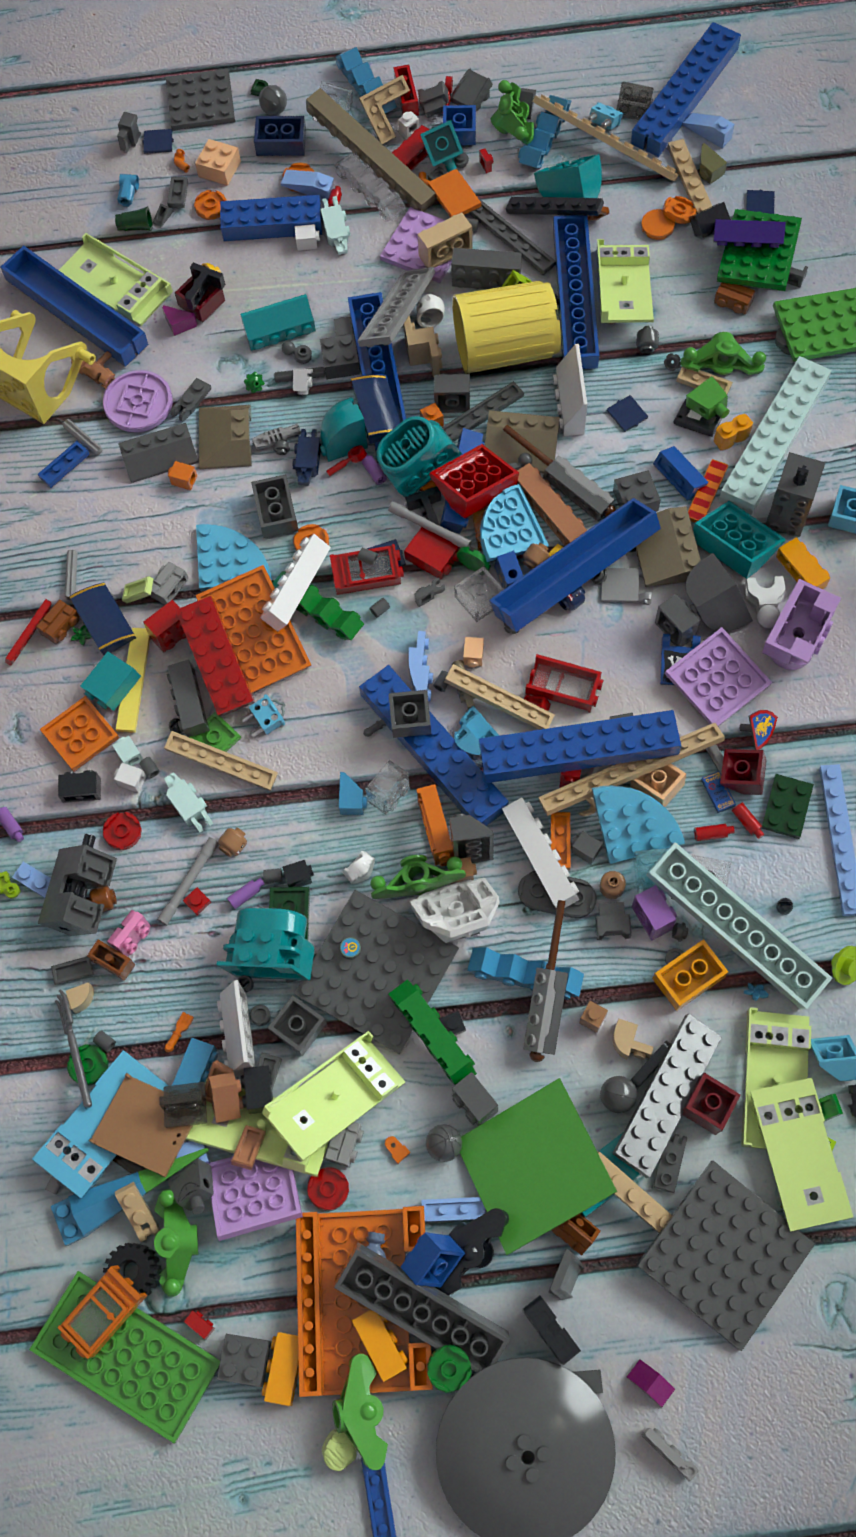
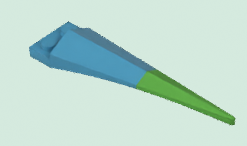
(81, 1217)

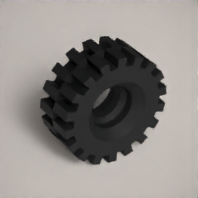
(145, 1261)

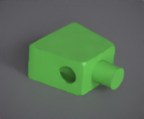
(708, 400)

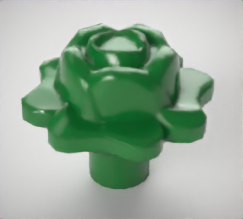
(254, 382)

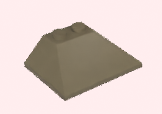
(224, 437)

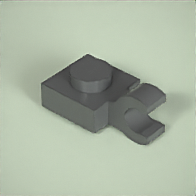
(427, 593)

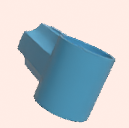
(128, 184)

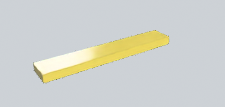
(137, 659)

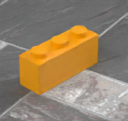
(802, 564)
(380, 1344)
(282, 1370)

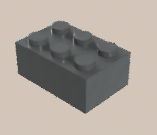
(274, 506)

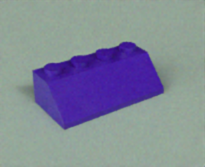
(749, 232)

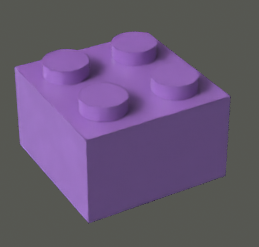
(654, 912)

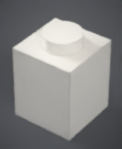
(306, 237)
(129, 777)

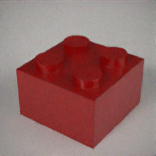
(165, 627)

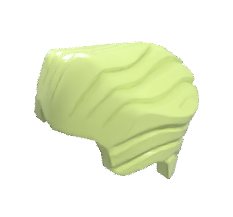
(338, 1451)

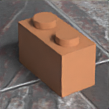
(224, 1097)

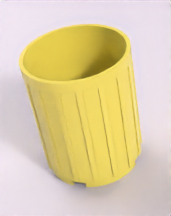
(506, 326)

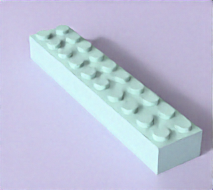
(775, 435)
(739, 926)

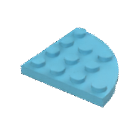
(509, 525)
(225, 555)
(633, 822)

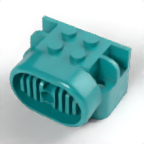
(413, 452)
(269, 945)

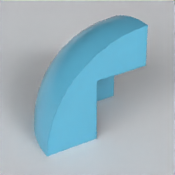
(472, 729)

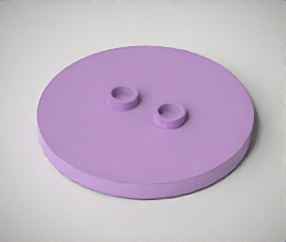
(137, 401)

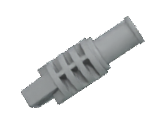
(269, 438)

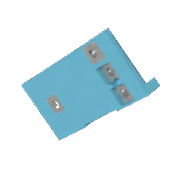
(82, 1126)

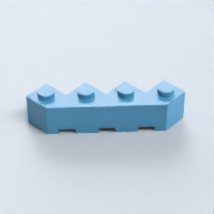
(360, 74)
(547, 128)
(517, 971)

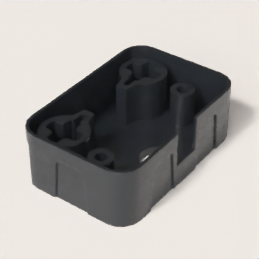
(550, 1331)

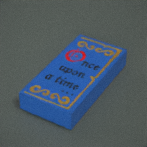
(718, 794)

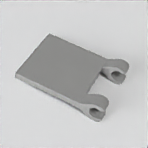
(623, 586)

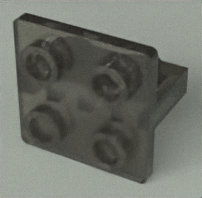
(634, 100)
(184, 1105)

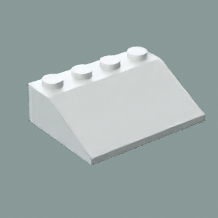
(571, 393)
(236, 1028)

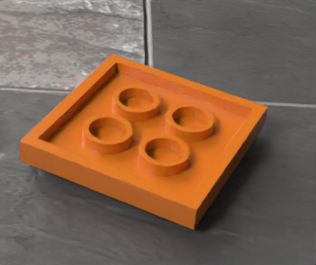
(79, 733)

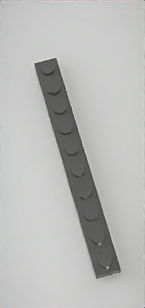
(507, 233)

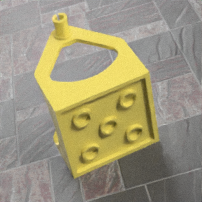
(24, 379)

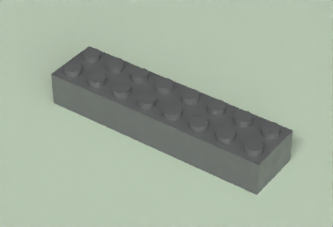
(420, 1309)

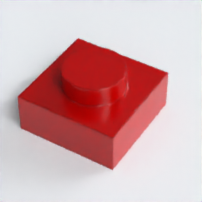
(485, 160)
(197, 901)

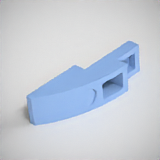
(418, 667)

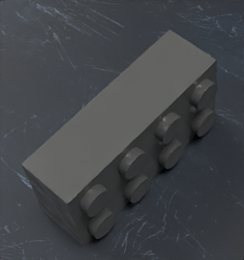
(483, 267)

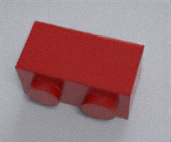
(199, 1324)

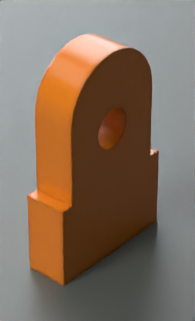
(399, 1152)

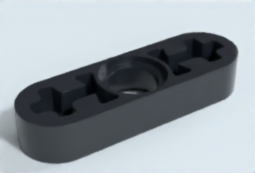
(650, 1066)

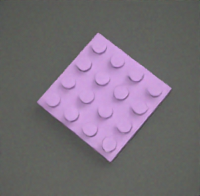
(403, 245)
(718, 677)
(252, 1198)

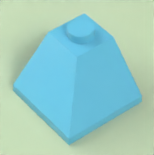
(836, 1056)

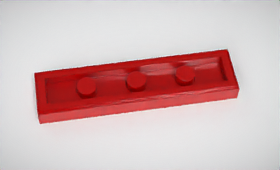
(28, 632)

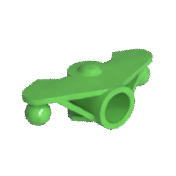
(512, 114)
(723, 356)
(412, 866)
(174, 1242)
(359, 1412)

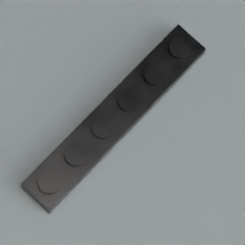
(555, 206)

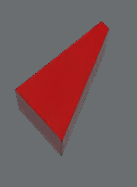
(541, 702)

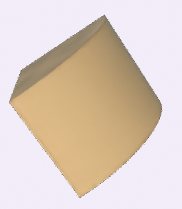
(80, 997)

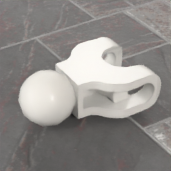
(765, 600)

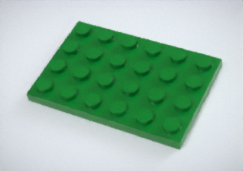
(760, 265)

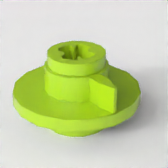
(844, 965)

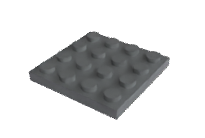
(200, 99)

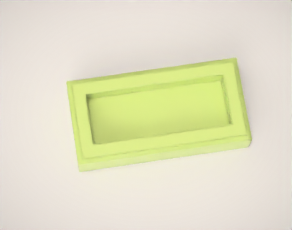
(137, 589)

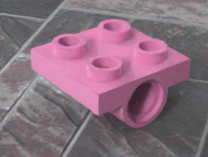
(134, 930)

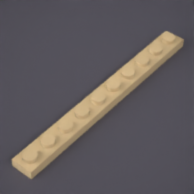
(612, 140)
(624, 772)

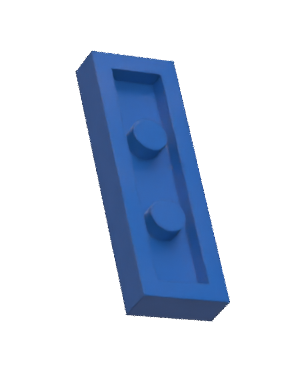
(63, 464)

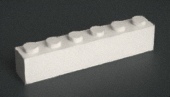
(295, 582)
(540, 853)

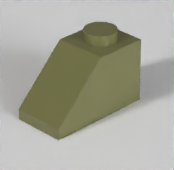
(711, 164)

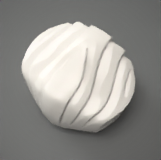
(360, 868)

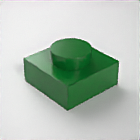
(830, 1106)

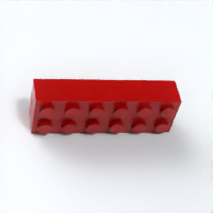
(215, 656)

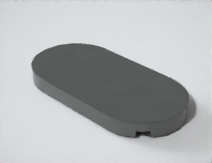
(535, 897)

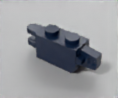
(307, 457)

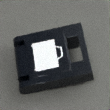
(691, 420)

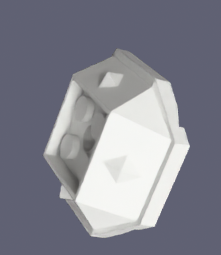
(457, 909)

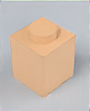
(473, 651)

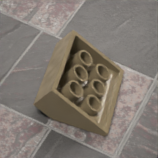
(536, 429)
(669, 552)

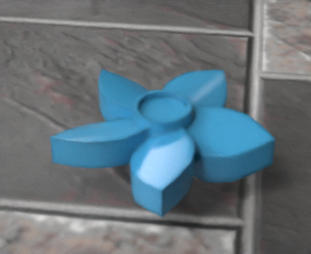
(756, 992)

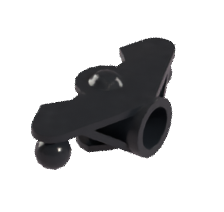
(475, 1242)

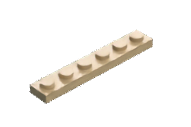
(689, 175)
(499, 698)
(221, 760)
(636, 1197)

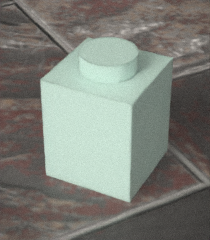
(127, 751)

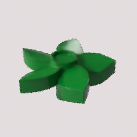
(81, 634)

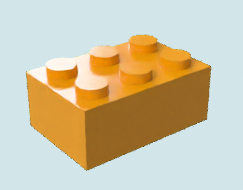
(690, 975)

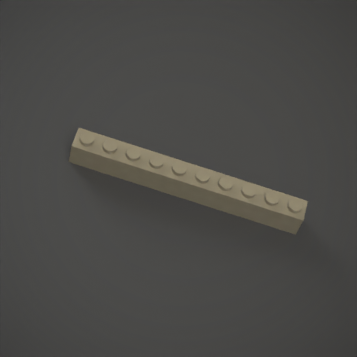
(370, 150)

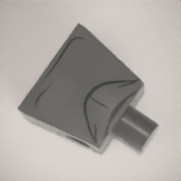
(193, 1186)

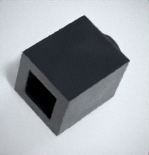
(298, 874)

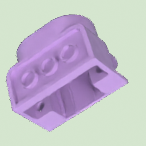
(806, 615)

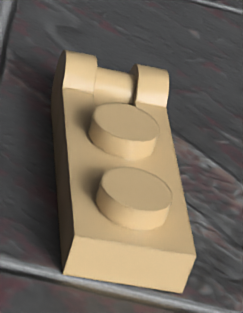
(137, 1211)

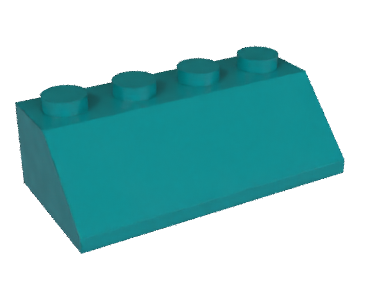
(278, 322)

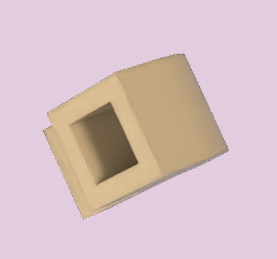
(624, 1041)

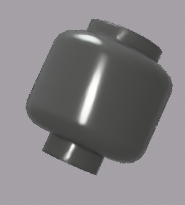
(647, 339)

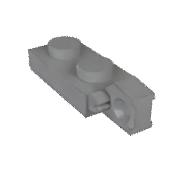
(670, 1453)

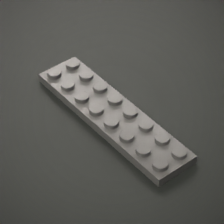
(396, 307)

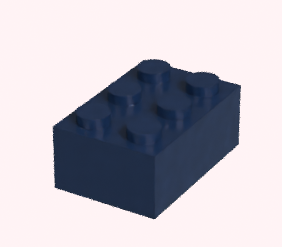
(280, 136)

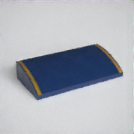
(375, 405)
(102, 617)

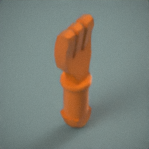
(182, 1025)

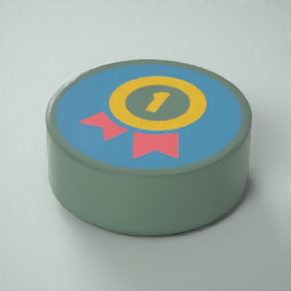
(350, 947)

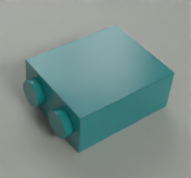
(110, 681)

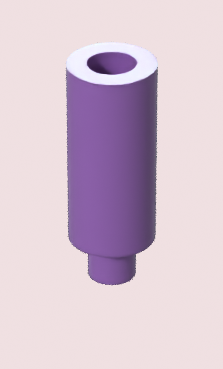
(374, 469)
(10, 824)
(245, 893)

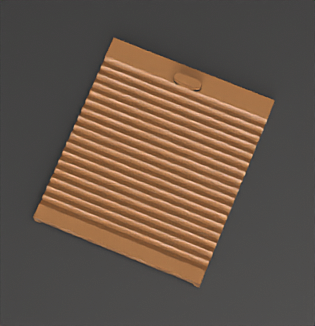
(136, 1128)

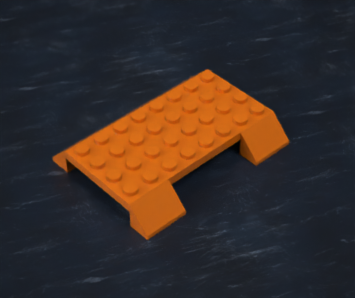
(326, 1315)

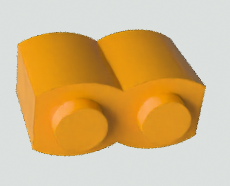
(733, 432)

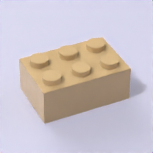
(438, 242)

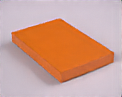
(454, 193)

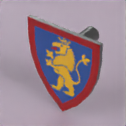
(761, 726)

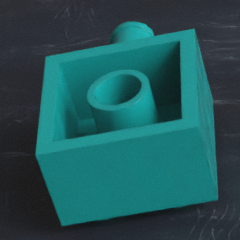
(442, 145)

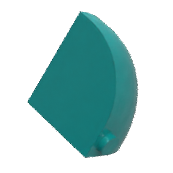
(574, 180)
(342, 430)

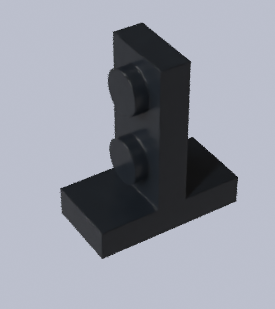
(203, 279)
(423, 501)

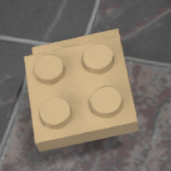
(422, 346)

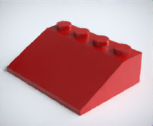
(474, 480)

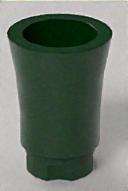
(134, 220)

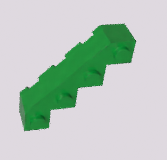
(327, 612)
(432, 1032)

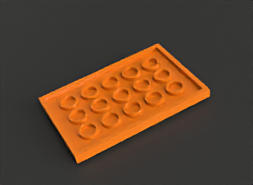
(261, 650)

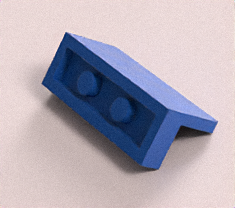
(679, 472)

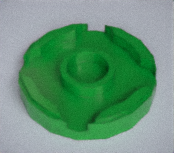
(472, 560)
(93, 1061)
(448, 1368)

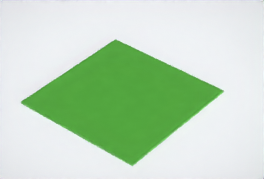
(536, 1165)

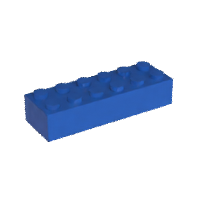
(269, 217)

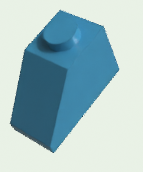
(351, 797)

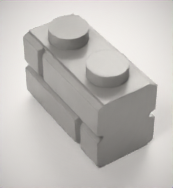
(168, 583)
(342, 1147)

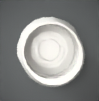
(431, 307)

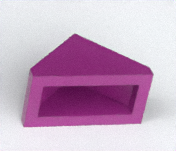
(179, 319)
(651, 1382)

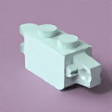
(334, 226)
(186, 802)

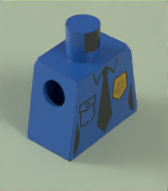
(508, 569)

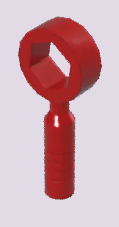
(449, 84)
(355, 455)

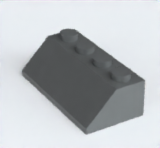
(157, 452)
(471, 838)

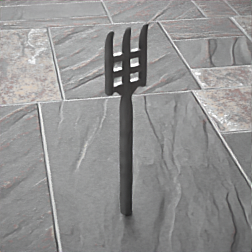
(67, 1021)

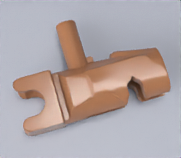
(97, 370)

